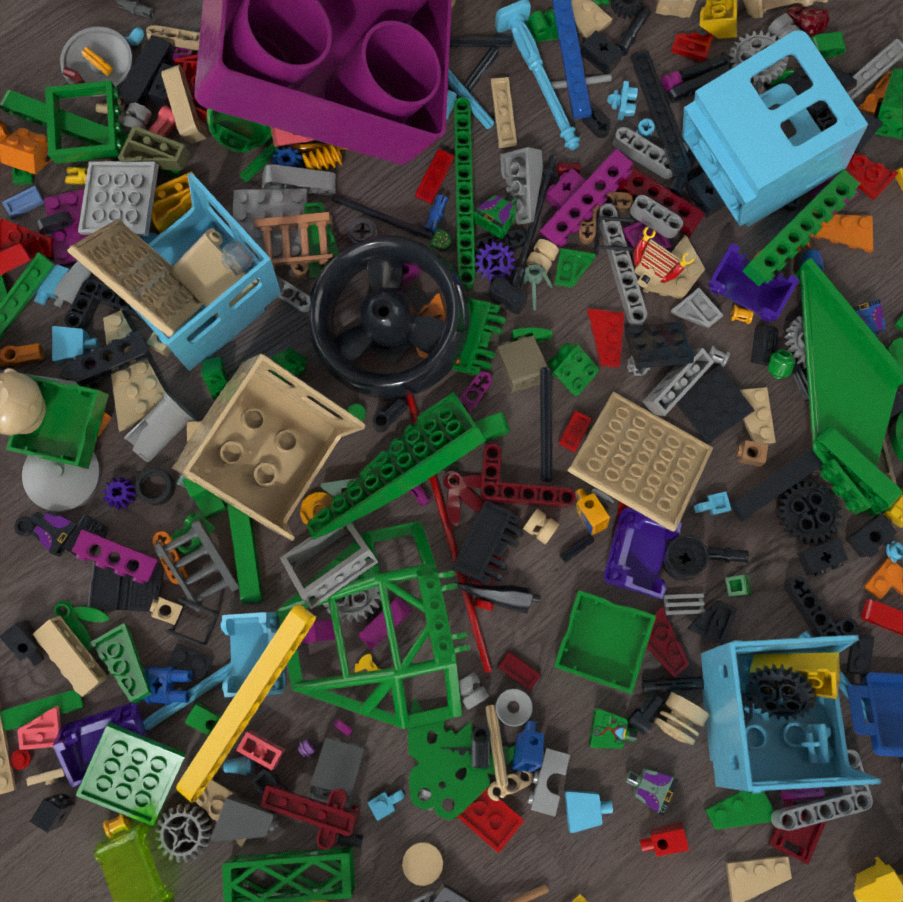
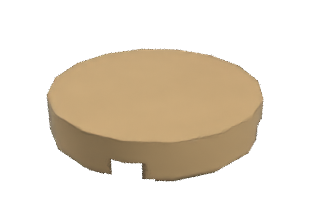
(422, 863)

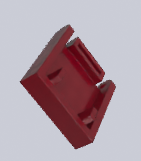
(805, 837)

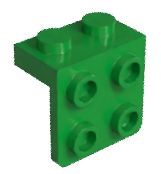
(572, 368)

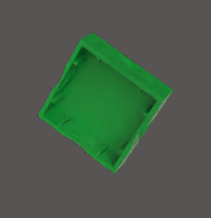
(68, 426)
(605, 642)

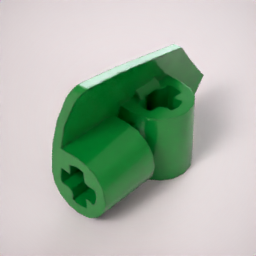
(542, 26)

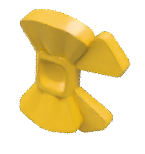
(366, 662)

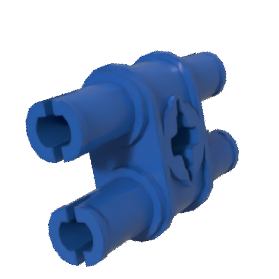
(166, 693)

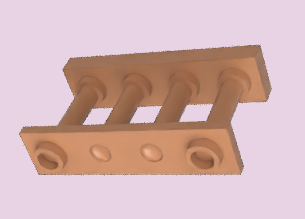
(302, 222)

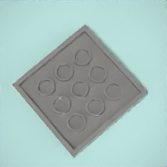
(118, 192)
(269, 204)

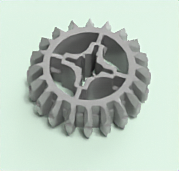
(167, 827)

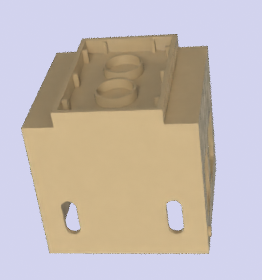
(264, 443)

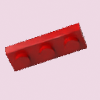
(434, 176)

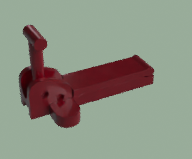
(329, 816)

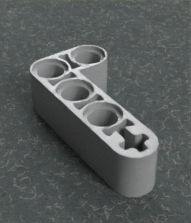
(625, 136)
(299, 178)

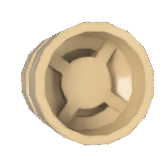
(543, 254)
(534, 526)

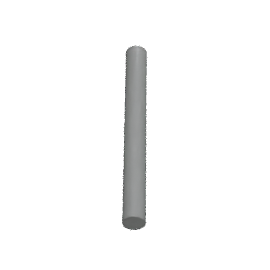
(589, 80)

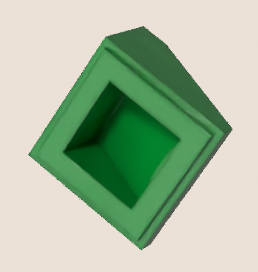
(738, 585)

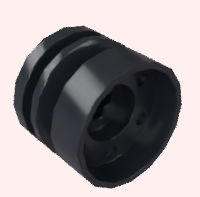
(694, 553)

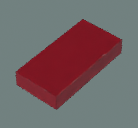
(519, 671)

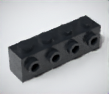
(143, 74)

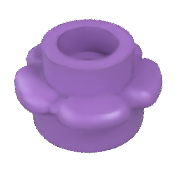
(306, 748)

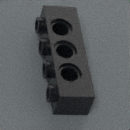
(120, 361)

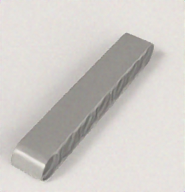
(622, 273)

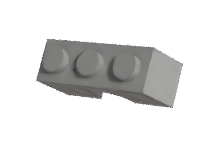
(542, 799)

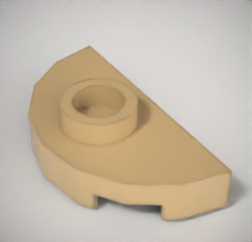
(49, 777)

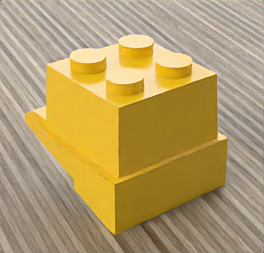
(878, 884)

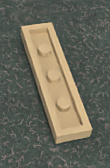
(503, 112)

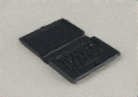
(122, 593)

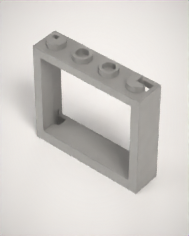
(336, 577)

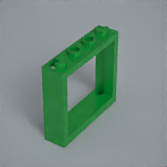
(77, 154)

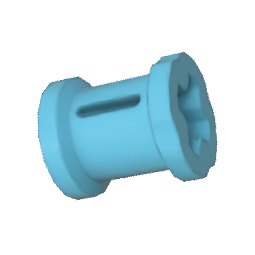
(648, 126)

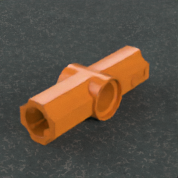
(23, 354)

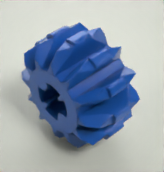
(290, 156)

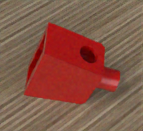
(674, 836)

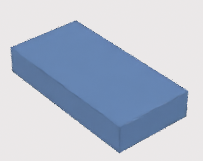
(23, 202)

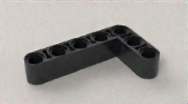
(93, 299)

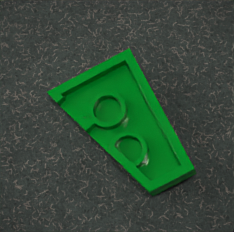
(740, 810)

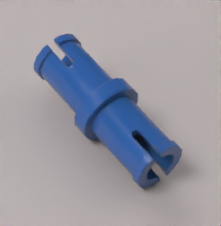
(436, 213)

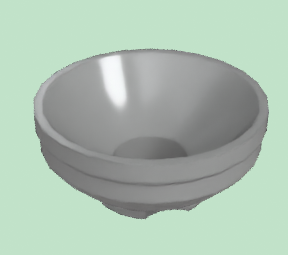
(521, 715)

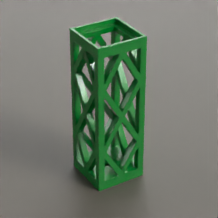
(326, 891)

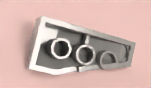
(523, 175)

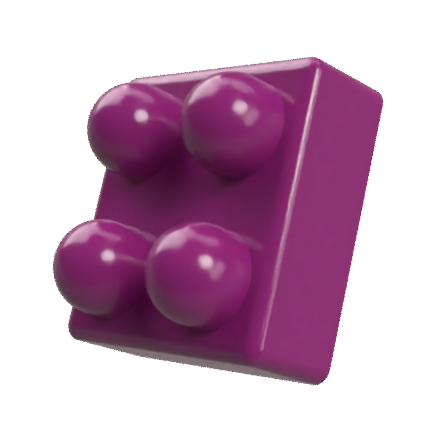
(331, 70)

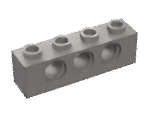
(677, 383)

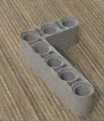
(830, 804)

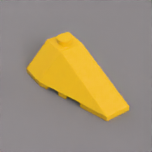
(720, 18)

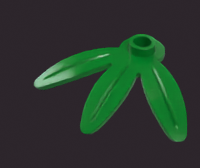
(72, 619)

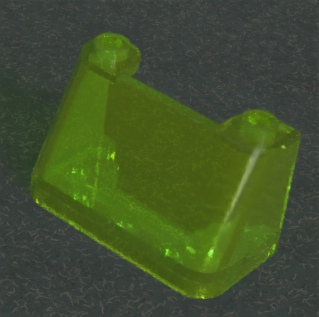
(131, 868)

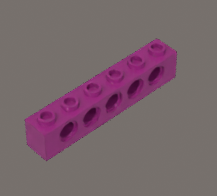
(615, 162)

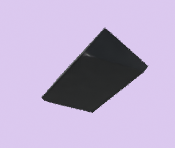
(764, 344)

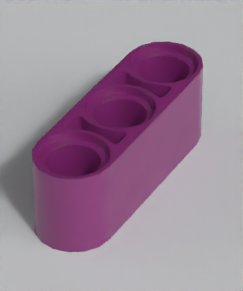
(377, 630)

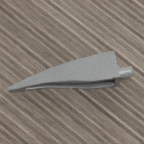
(71, 283)

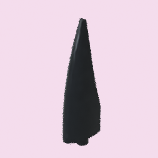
(505, 596)

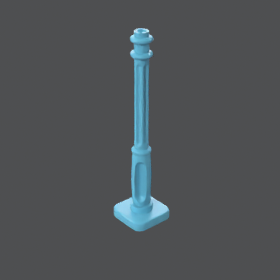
(513, 18)

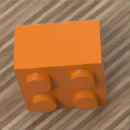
(25, 150)

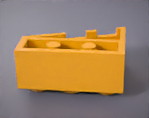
(171, 202)

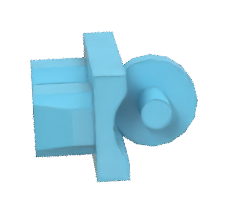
(625, 108)
(817, 743)

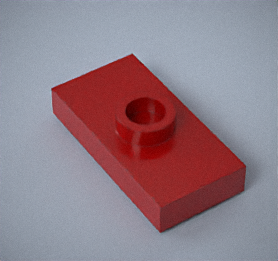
(575, 431)

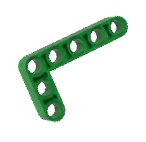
(862, 471)

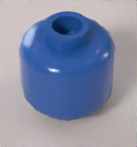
(814, 254)

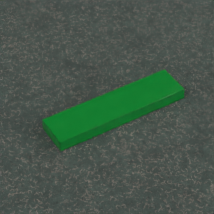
(23, 714)

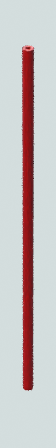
(454, 553)

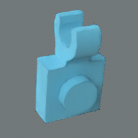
(715, 503)
(383, 804)

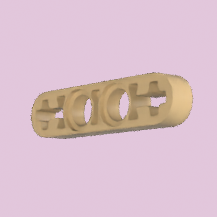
(179, 38)

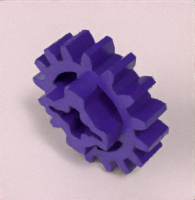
(500, 254)

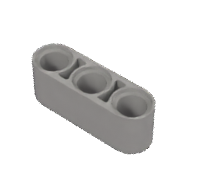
(659, 224)

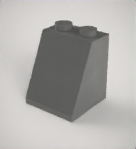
(336, 769)
(244, 819)

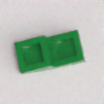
(539, 334)

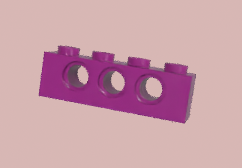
(87, 540)

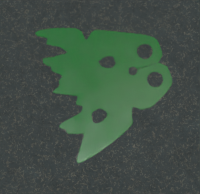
(442, 764)

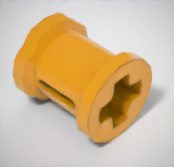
(741, 314)
(116, 825)

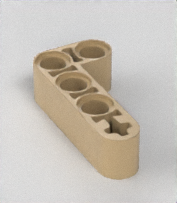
(182, 105)

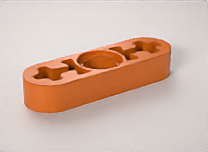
(169, 573)

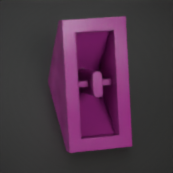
(320, 632)

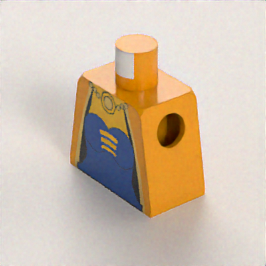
(591, 512)

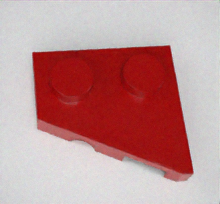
(692, 45)

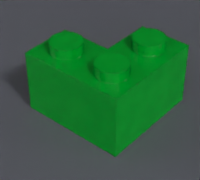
(208, 503)

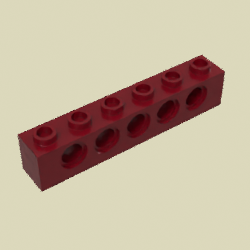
(663, 195)

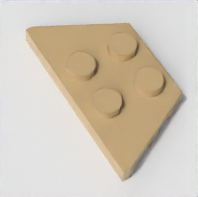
(682, 284)

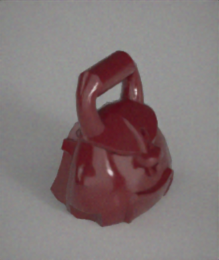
(811, 20)

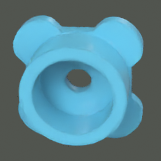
(894, 551)

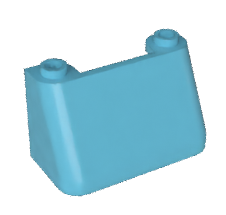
(248, 640)

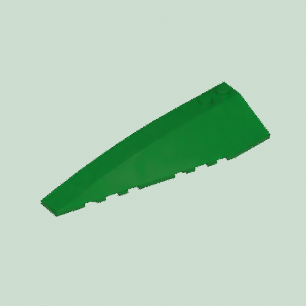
(426, 448)

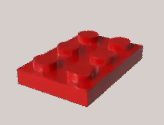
(491, 820)

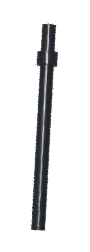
(415, 229)

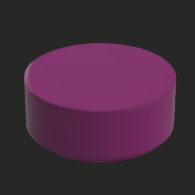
(342, 727)

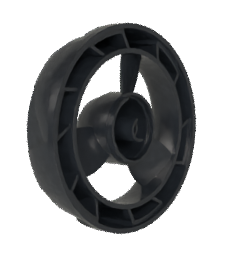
(389, 316)

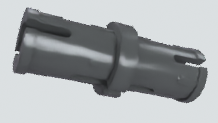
(136, 8)

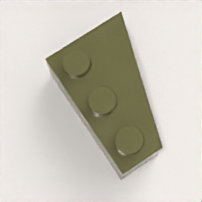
(151, 147)

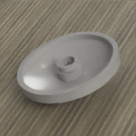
(105, 43)
(60, 485)

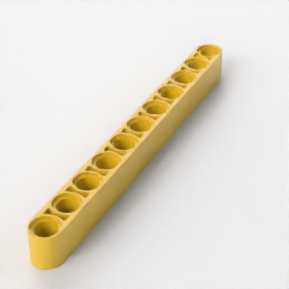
(245, 703)

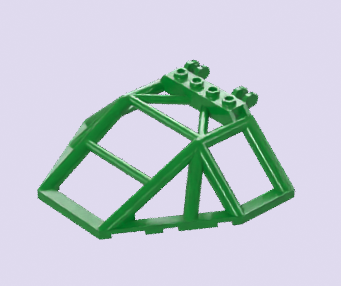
(436, 628)

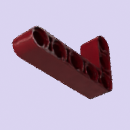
(518, 489)

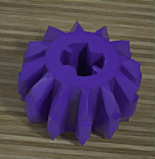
(114, 498)

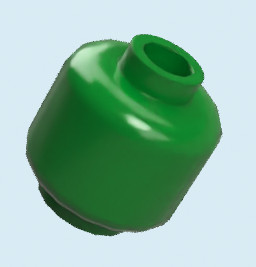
(781, 364)

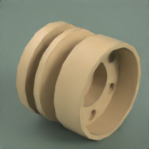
(681, 718)

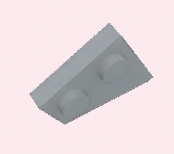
(698, 309)

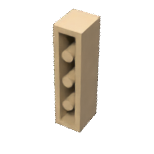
(70, 655)

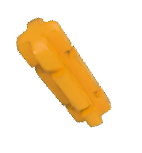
(97, 61)

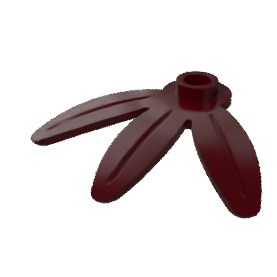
(460, 489)

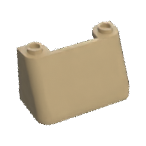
(204, 272)

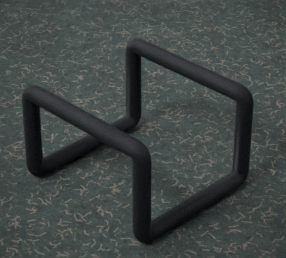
(597, 248)
(184, 602)

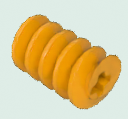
(323, 159)

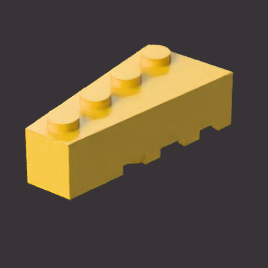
(820, 668)

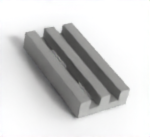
(684, 596)

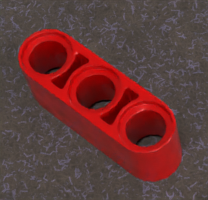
(883, 616)

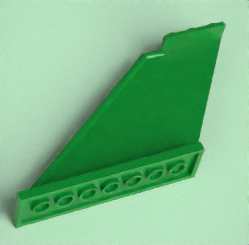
(848, 379)

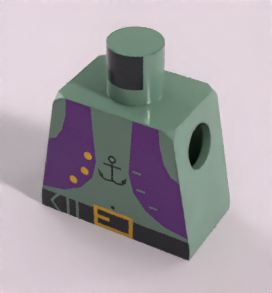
(653, 788)

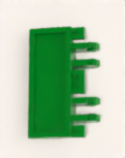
(479, 336)

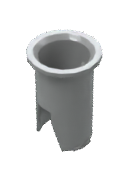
(159, 427)

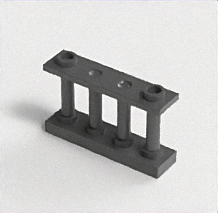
(208, 547)

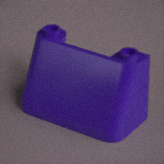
(735, 285)
(638, 554)
(79, 739)

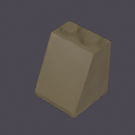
(521, 363)

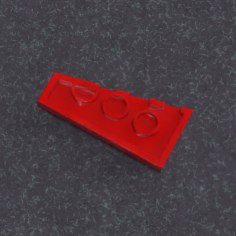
(871, 176)

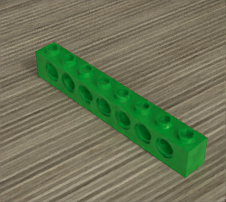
(833, 195)

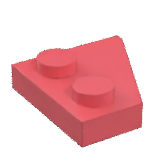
(40, 731)

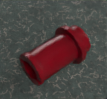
(566, 167)

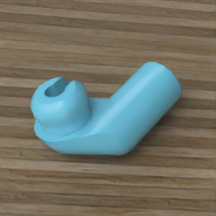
(135, 37)

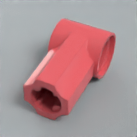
(164, 123)

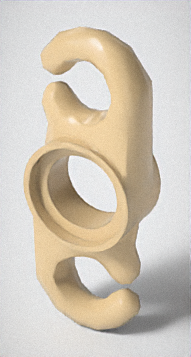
(520, 784)

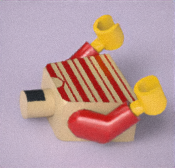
(655, 263)

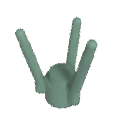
(535, 274)

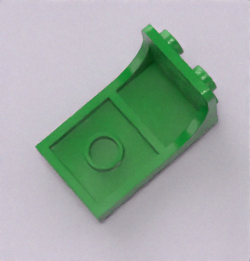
(892, 107)

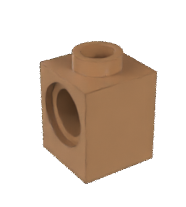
(759, 449)

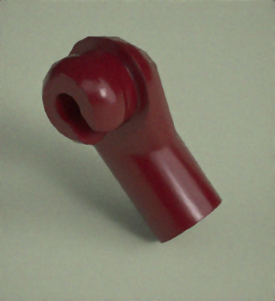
(73, 74)

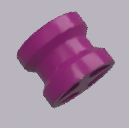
(671, 81)

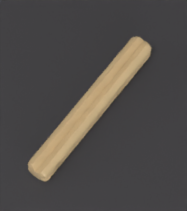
(496, 745)

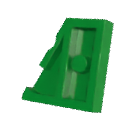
(572, 266)

